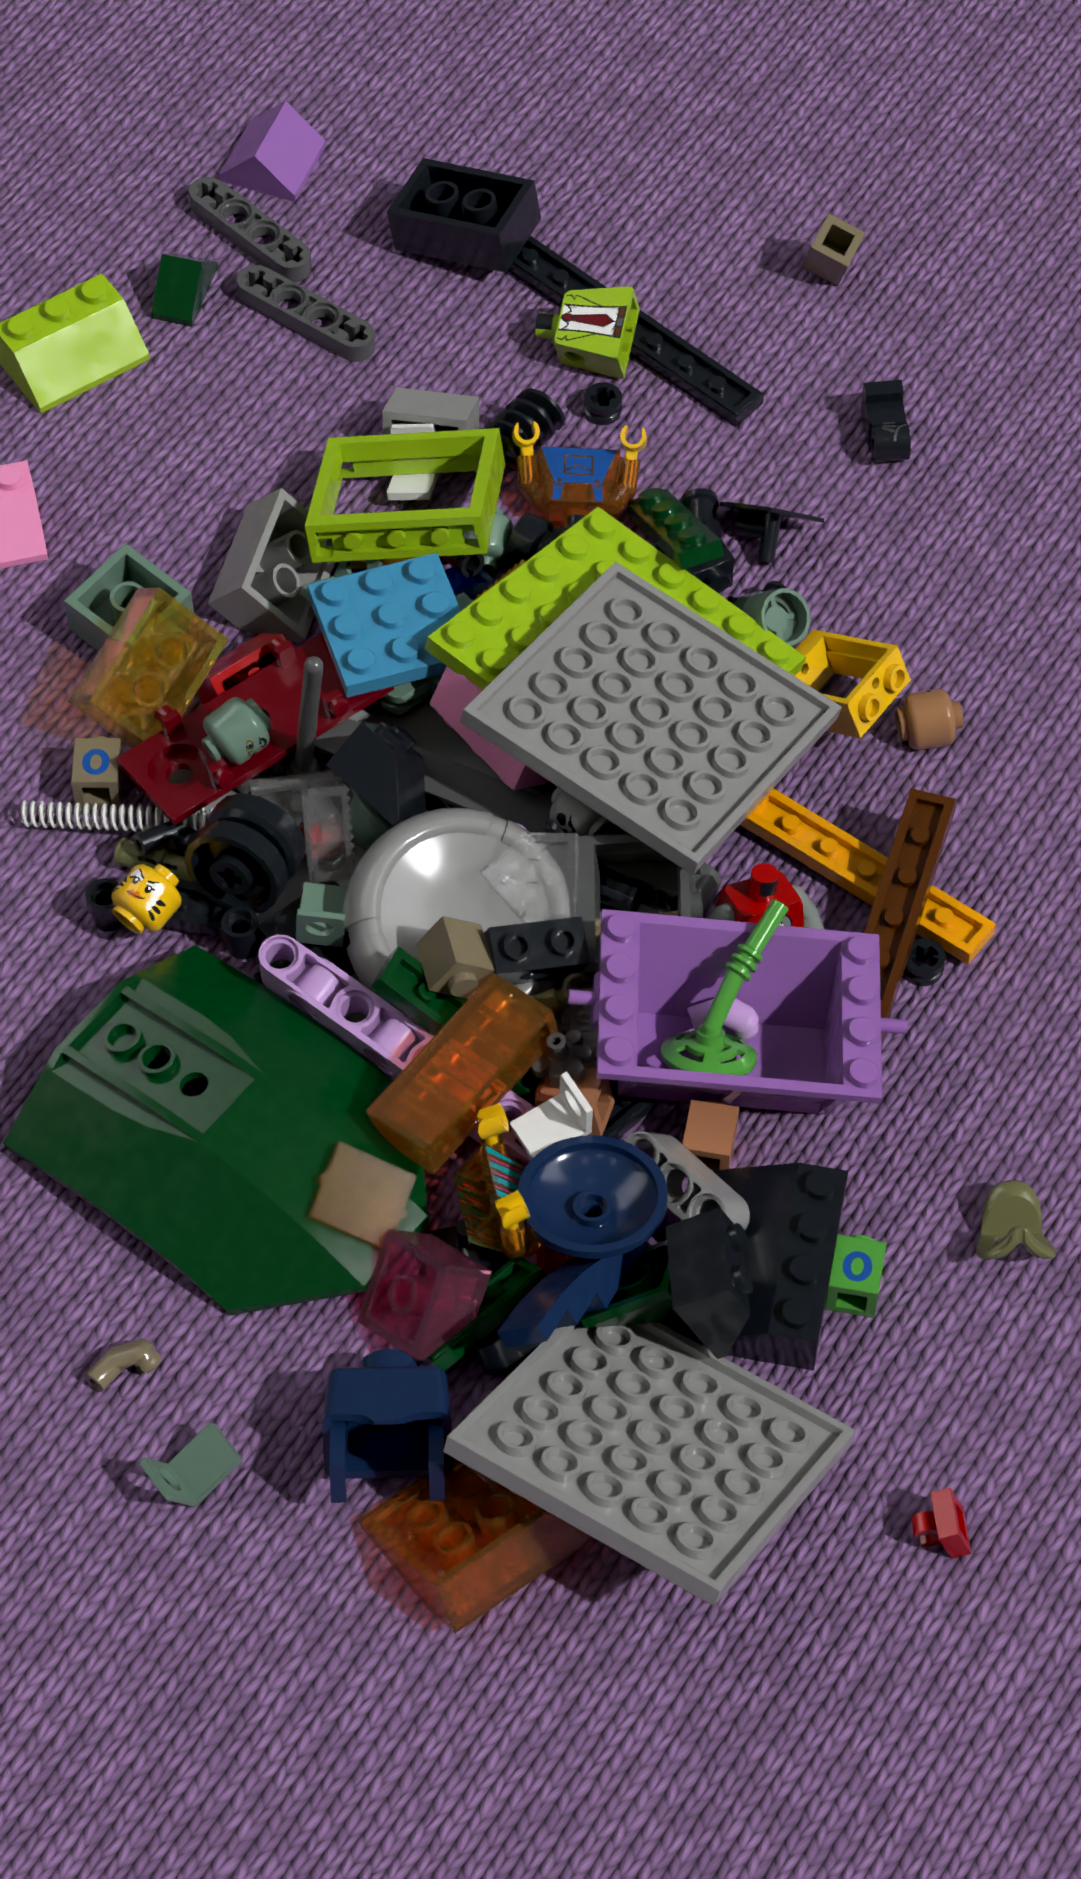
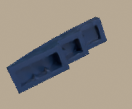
(565, 1296)

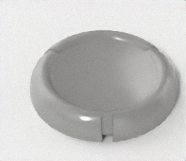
(423, 873)

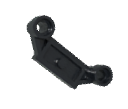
(196, 914)

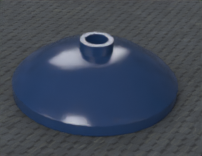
(593, 1196)

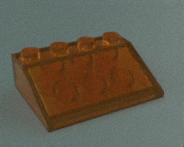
(471, 1546)

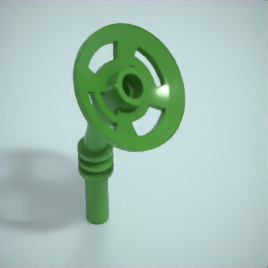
(710, 1039)

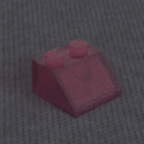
(421, 1292)

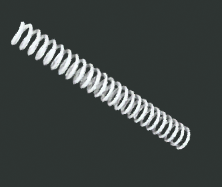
(95, 813)

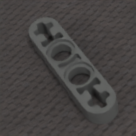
(255, 225)
(310, 308)

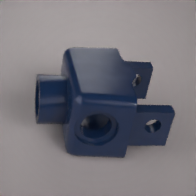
(386, 1422)

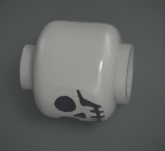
(577, 817)

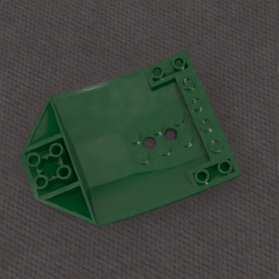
(223, 1174)

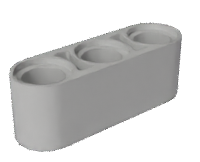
(704, 1187)

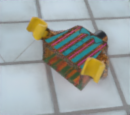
(490, 1192)

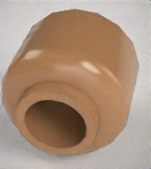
(928, 719)

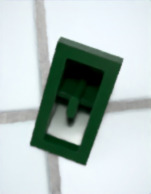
(181, 287)

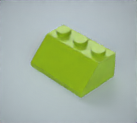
(71, 343)

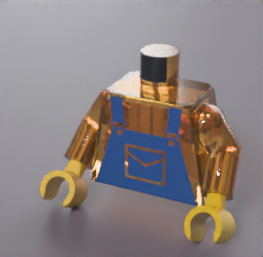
(575, 481)

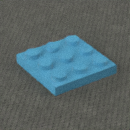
(381, 622)

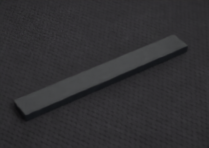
(652, 342)

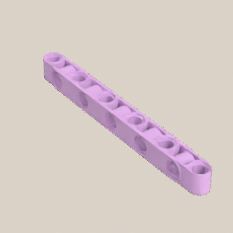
(383, 1037)

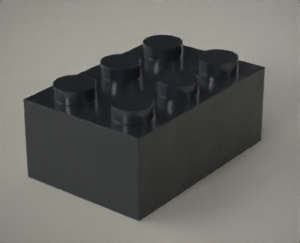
(464, 215)

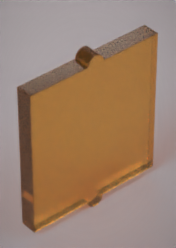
(361, 1195)

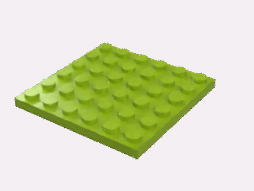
(527, 601)

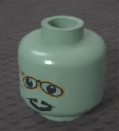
(236, 731)

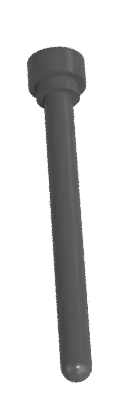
(304, 758)

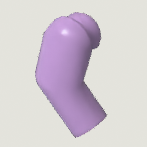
(740, 1019)

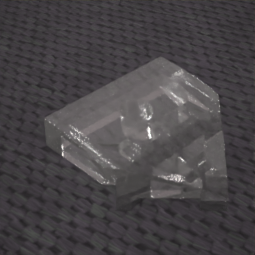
(537, 876)

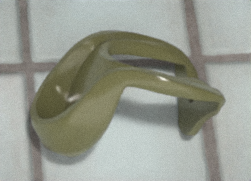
(1015, 1217)

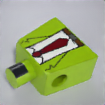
(593, 329)

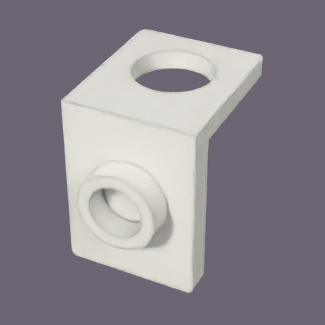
(415, 485)
(554, 1120)

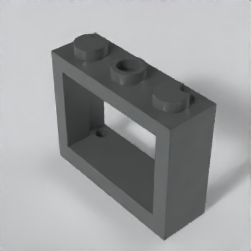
(619, 849)

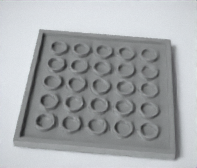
(651, 716)
(653, 1449)

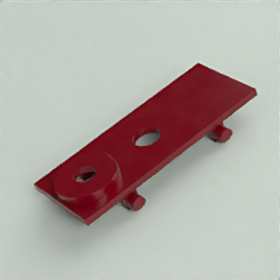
(278, 695)

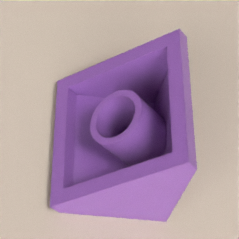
(274, 153)

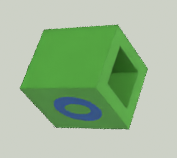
(856, 1275)

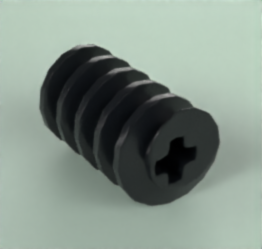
(527, 407)

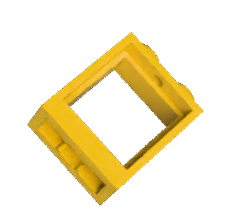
(874, 662)

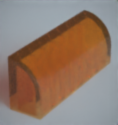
(461, 1071)

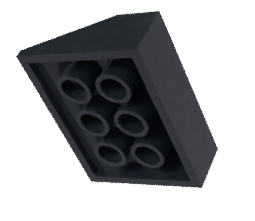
(789, 1259)

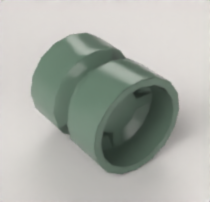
(778, 611)

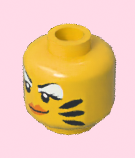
(146, 898)

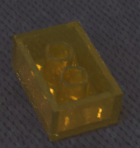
(148, 661)

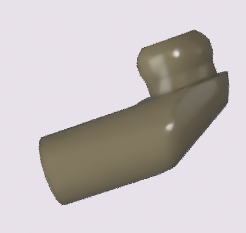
(121, 1357)

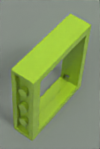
(413, 531)

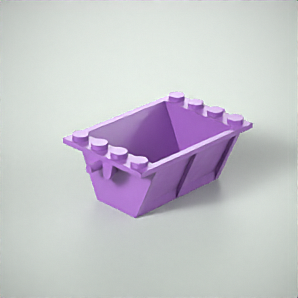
(811, 997)

